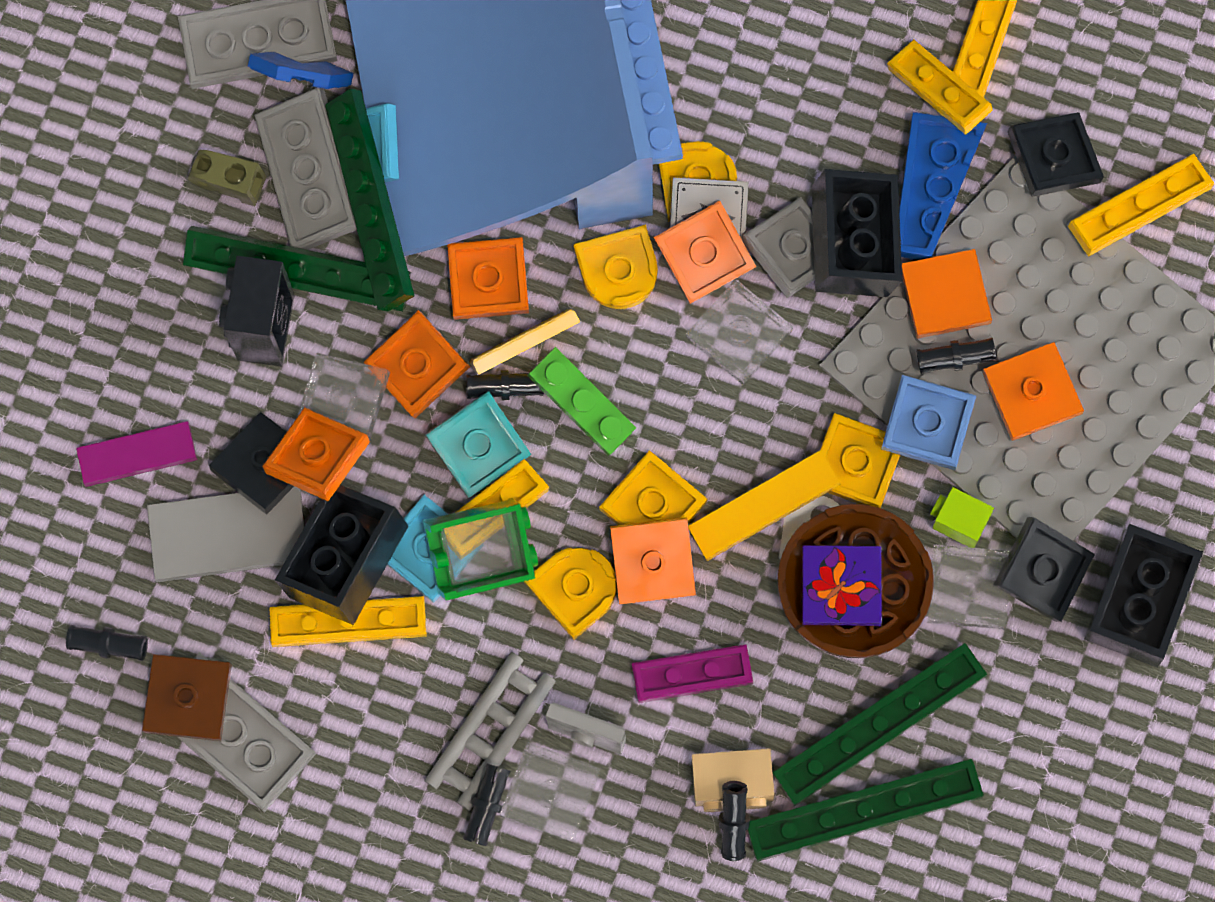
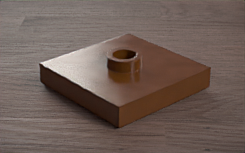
(187, 697)

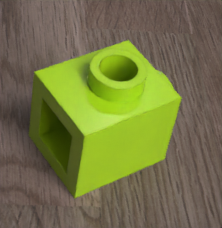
(961, 517)

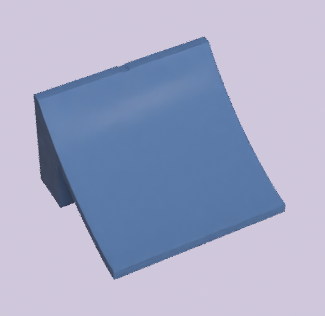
(516, 110)

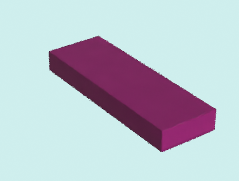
(136, 454)
(692, 673)

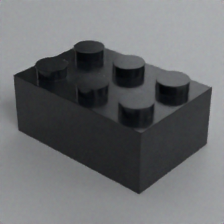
(856, 233)
(257, 310)
(342, 553)
(1143, 595)

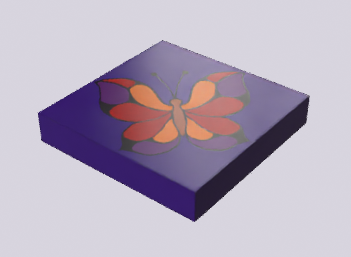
(841, 585)

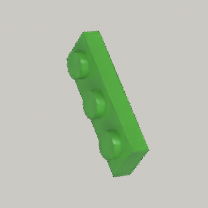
(581, 401)

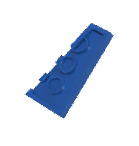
(932, 178)

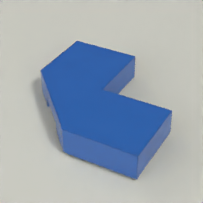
(283, 68)

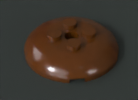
(905, 579)

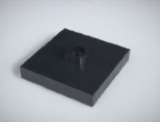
(1055, 154)
(243, 460)
(1044, 569)

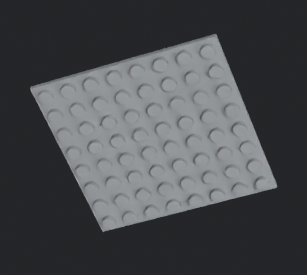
(1121, 325)

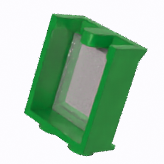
(480, 549)

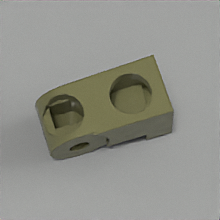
(228, 176)

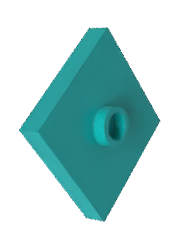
(478, 444)

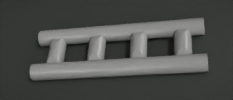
(487, 706)

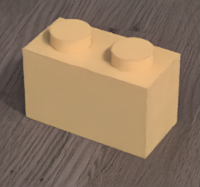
(747, 766)

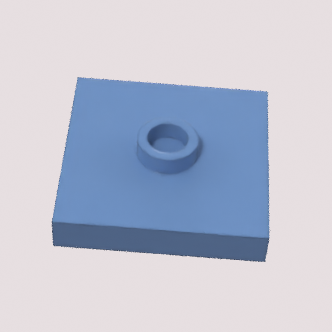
(928, 422)

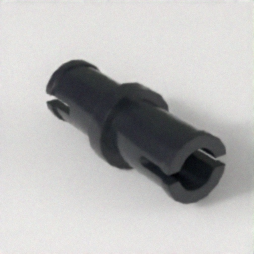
(956, 355)
(501, 385)
(106, 642)
(486, 804)
(734, 820)

